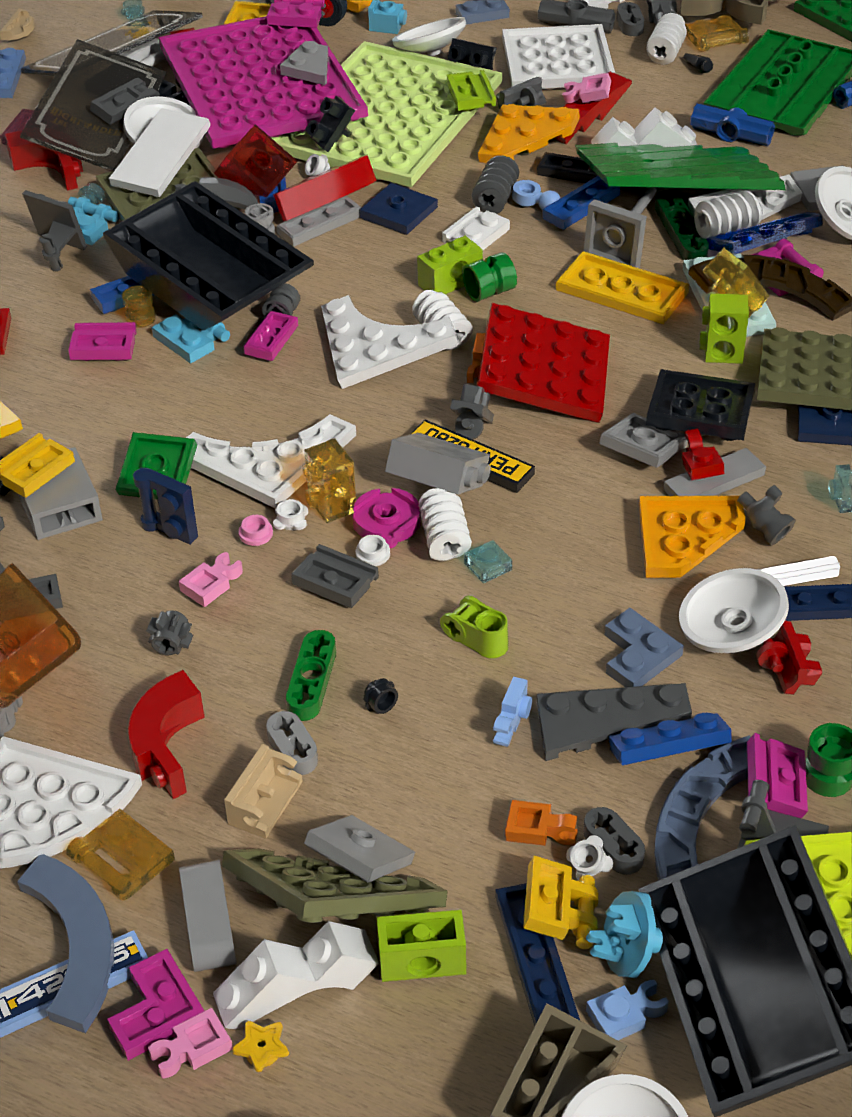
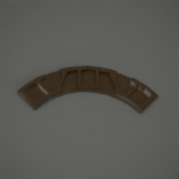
(791, 278)

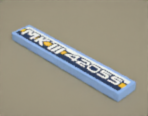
(30, 997)

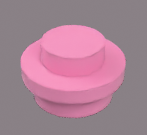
(255, 530)

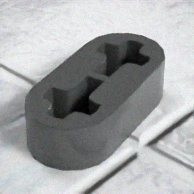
(630, 19)
(619, 837)

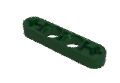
(670, 206)

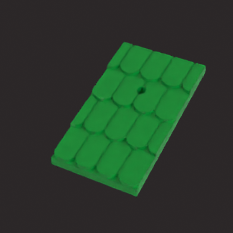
(785, 81)
(679, 167)

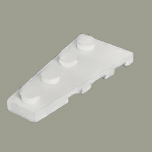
(769, 200)

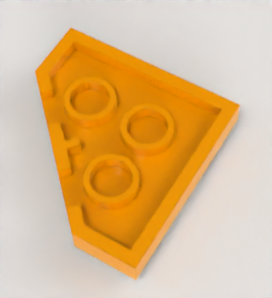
(527, 129)
(685, 530)

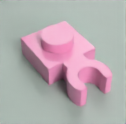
(590, 89)
(209, 582)
(195, 1041)

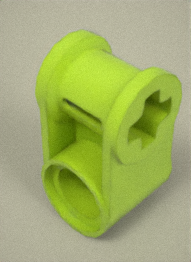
(479, 626)

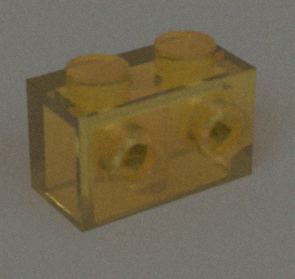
(733, 276)
(329, 480)

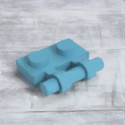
(93, 225)
(185, 338)

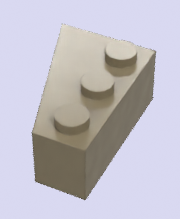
(556, 1065)

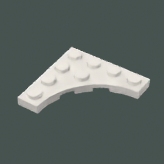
(371, 348)
(267, 468)

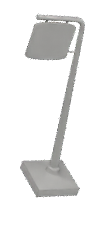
(617, 231)

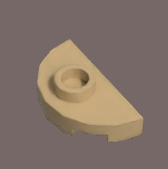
(18, 26)

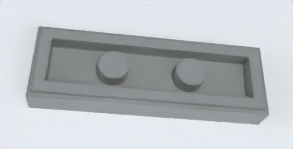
(319, 221)
(738, 469)

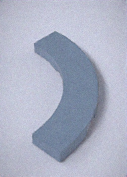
(690, 802)
(88, 935)

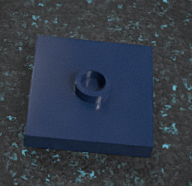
(398, 208)
(824, 425)

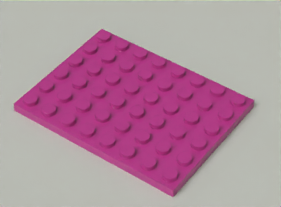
(237, 79)

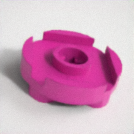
(393, 529)

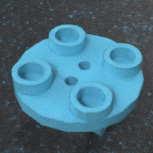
(627, 935)

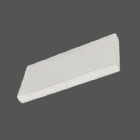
(159, 152)

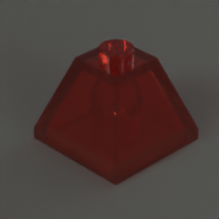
(256, 163)

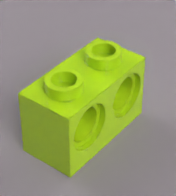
(725, 328)

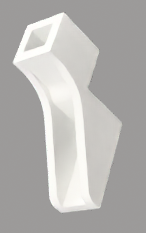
(654, 129)
(283, 972)

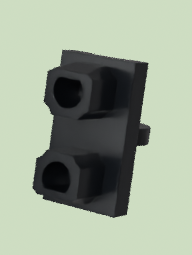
(472, 53)
(333, 123)

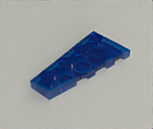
(765, 233)

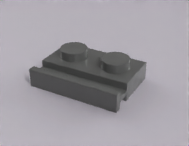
(335, 576)

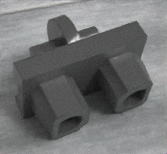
(524, 94)
(471, 410)

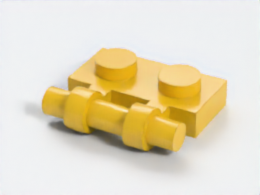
(549, 898)

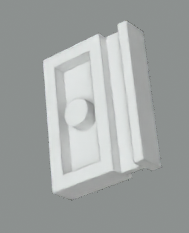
(478, 227)

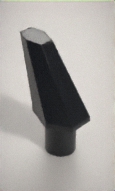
(701, 63)

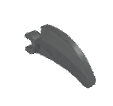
(229, 191)

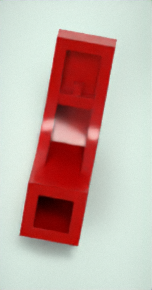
(29, 154)
(154, 720)

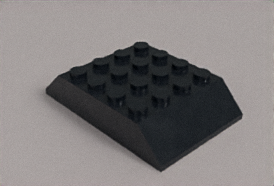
(203, 255)
(756, 970)

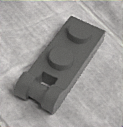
(114, 104)

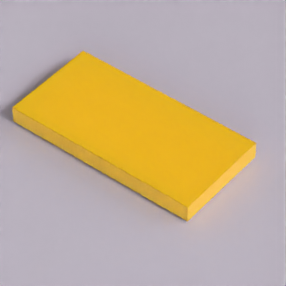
(622, 287)

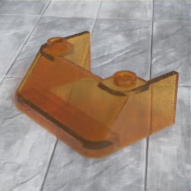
(31, 636)

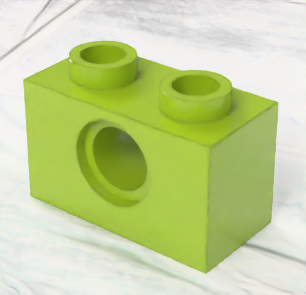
(442, 266)
(421, 945)

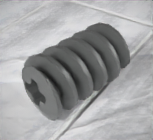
(495, 184)

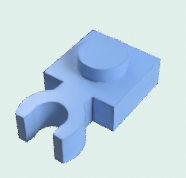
(514, 707)
(623, 1014)

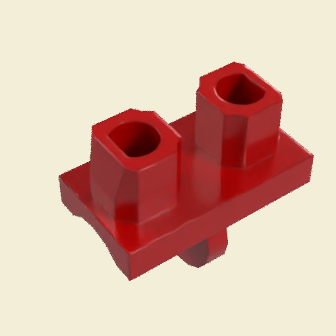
(787, 657)

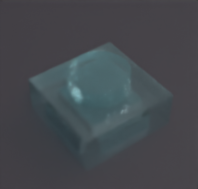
(841, 488)
(488, 561)

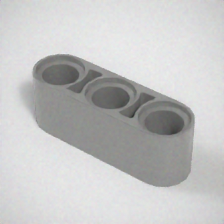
(207, 916)

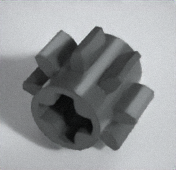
(170, 632)

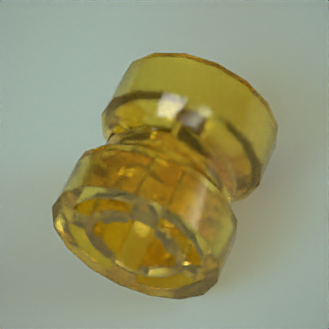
(139, 306)

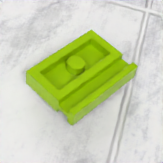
(470, 90)

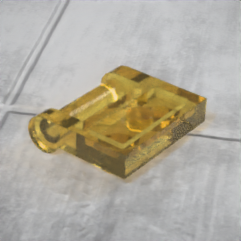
(716, 32)
(129, 846)

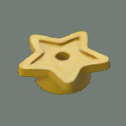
(261, 1056)

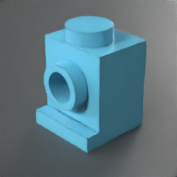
(386, 16)

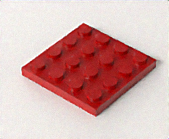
(544, 362)

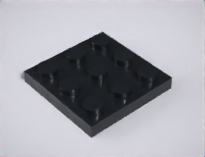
(702, 402)

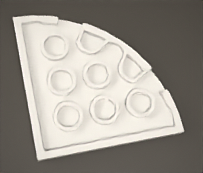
(53, 799)

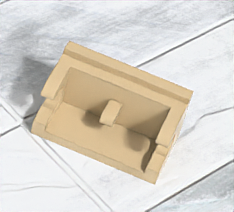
(262, 792)

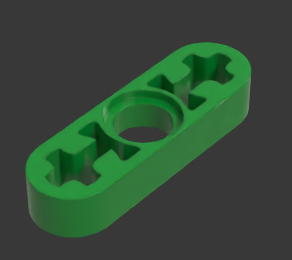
(315, 687)

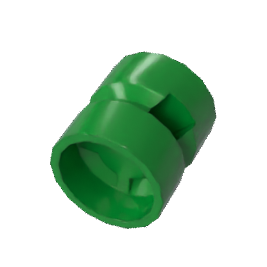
(487, 276)
(829, 760)

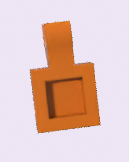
(534, 822)

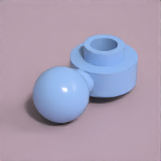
(529, 193)

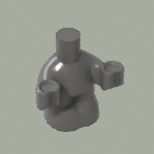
(766, 517)

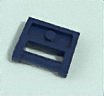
(175, 505)

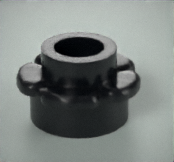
(380, 696)

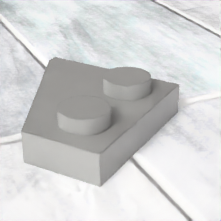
(307, 63)

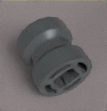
(282, 300)

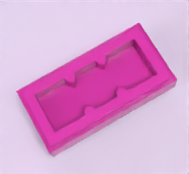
(271, 335)

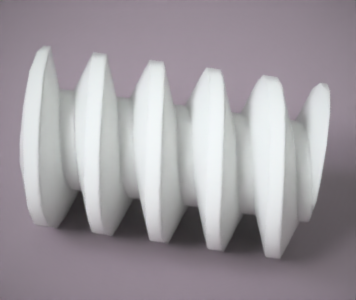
(666, 39)
(727, 214)
(435, 306)
(444, 524)

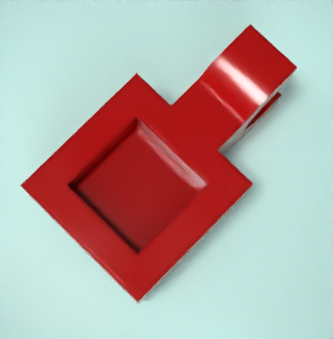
(700, 460)

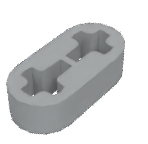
(299, 740)

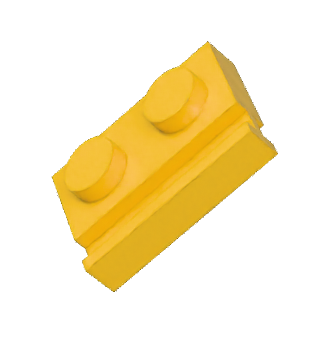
(34, 464)

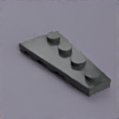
(591, 716)

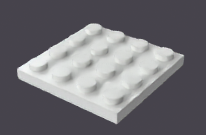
(556, 54)

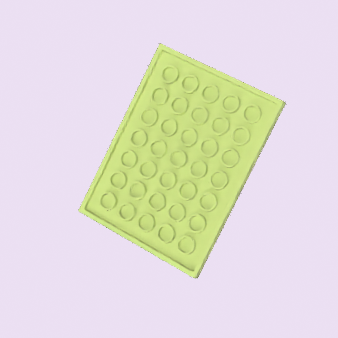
(407, 113)

